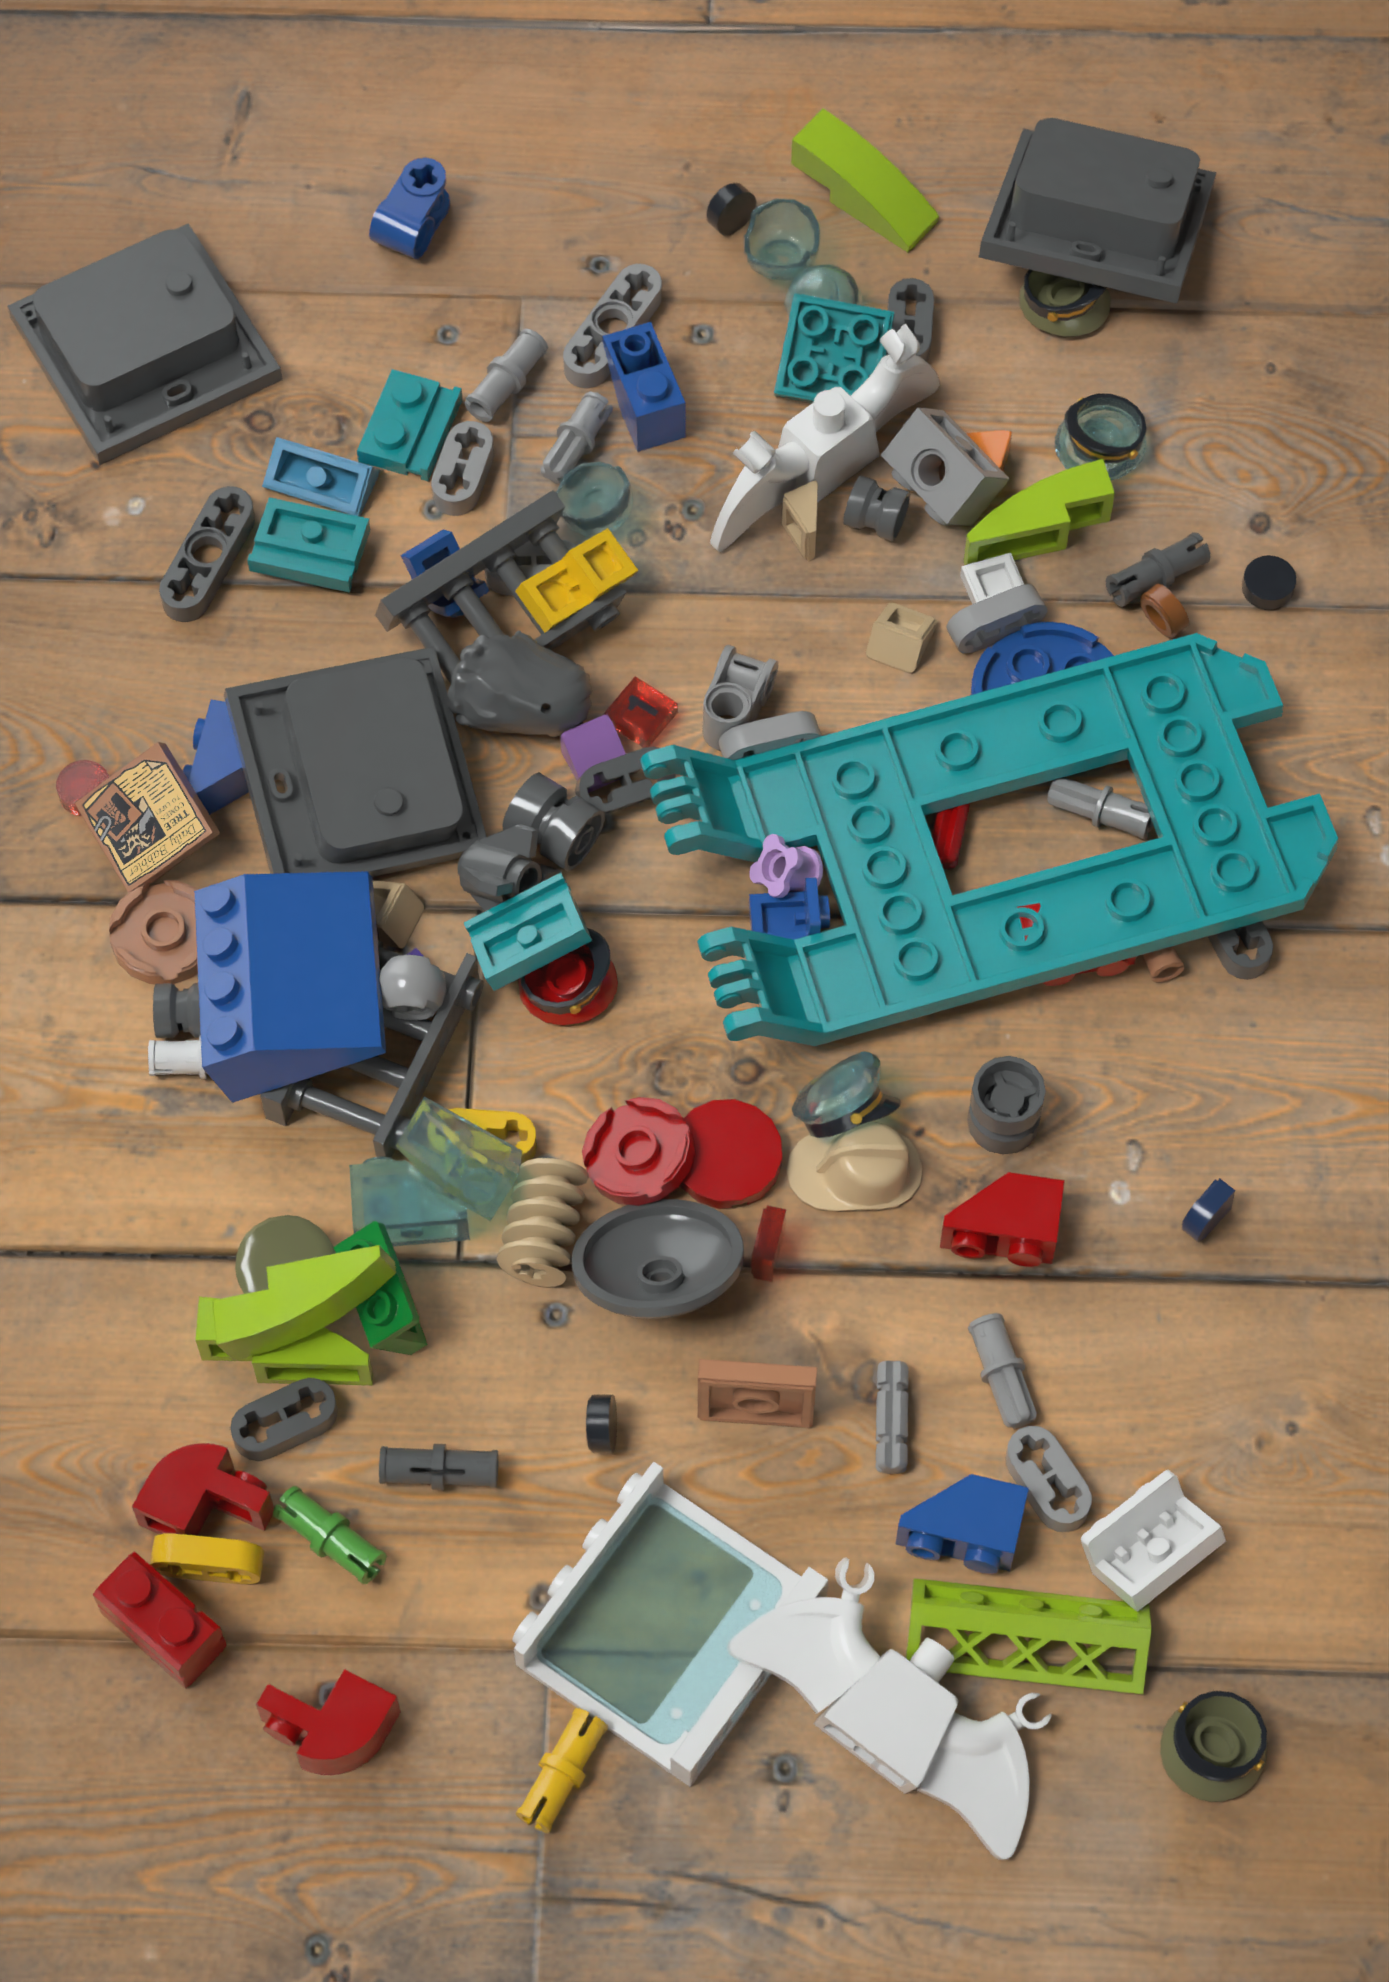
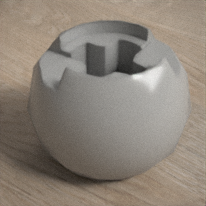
(412, 987)

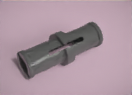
(1158, 568)
(438, 1466)

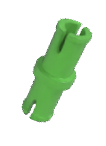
(329, 1535)

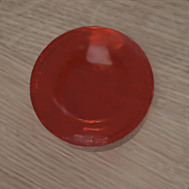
(77, 781)

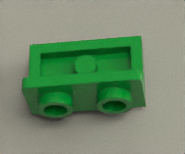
(389, 1313)

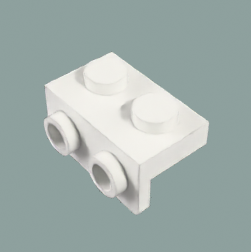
(1150, 1541)

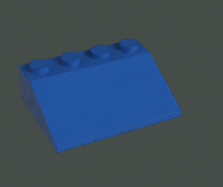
(287, 978)

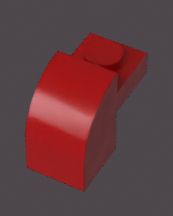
(193, 1482)
(341, 1733)

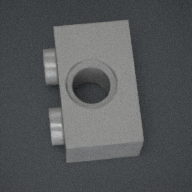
(969, 477)

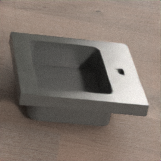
(1100, 209)
(144, 342)
(363, 767)

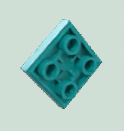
(829, 347)

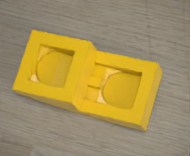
(576, 580)

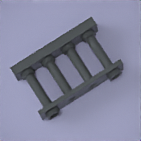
(496, 552)
(462, 993)

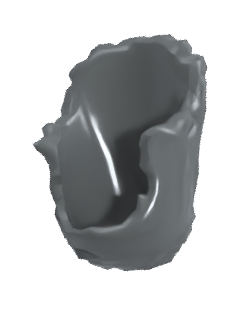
(508, 680)

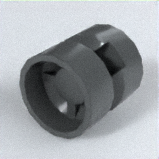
(564, 825)
(1006, 1105)

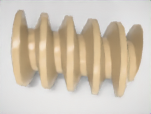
(539, 1220)

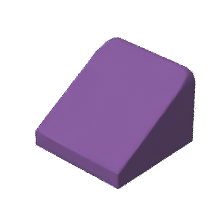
(591, 745)

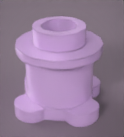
(785, 867)

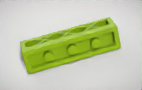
(1034, 1616)

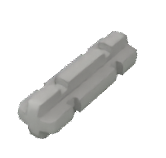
(892, 1417)

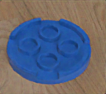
(1035, 652)

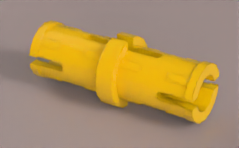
(561, 1770)

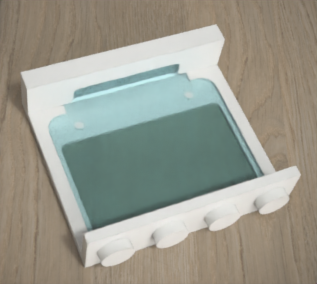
(649, 1624)

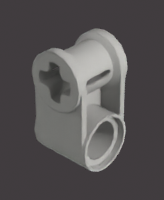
(737, 690)

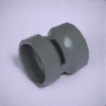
(876, 508)
(175, 1010)

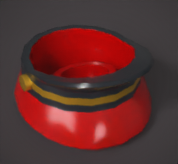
(572, 986)

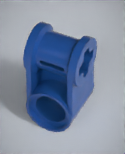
(412, 209)

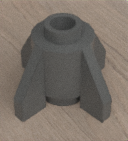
(502, 866)

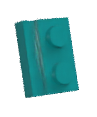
(409, 425)
(309, 544)
(527, 931)

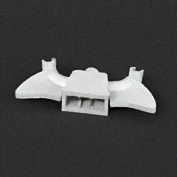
(827, 438)
(896, 1710)

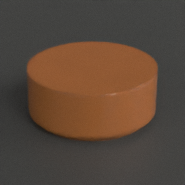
(1164, 610)

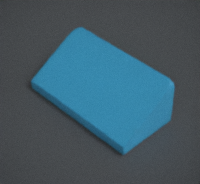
(320, 477)

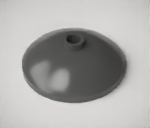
(658, 1258)

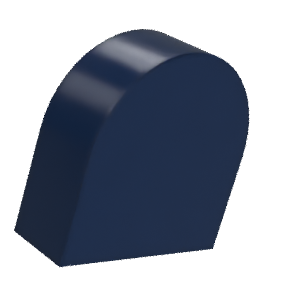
(1208, 1210)

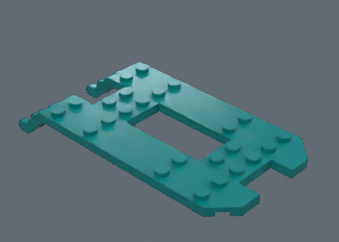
(904, 934)

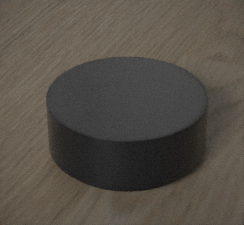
(730, 208)
(1269, 582)
(601, 1423)

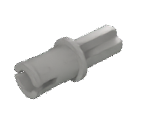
(576, 436)
(1101, 806)
(1002, 1370)

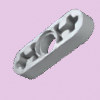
(611, 305)

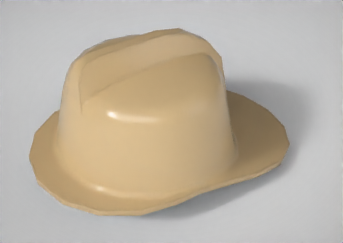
(855, 1169)

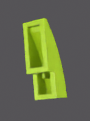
(862, 180)
(1042, 515)
(299, 1300)
(317, 1356)

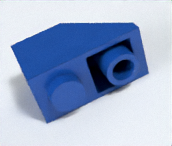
(645, 387)
(217, 767)
(967, 1522)

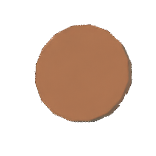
(156, 932)

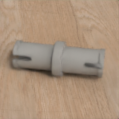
(506, 375)

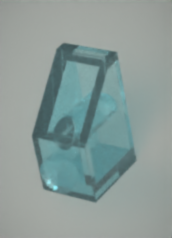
(460, 1158)
(405, 1203)

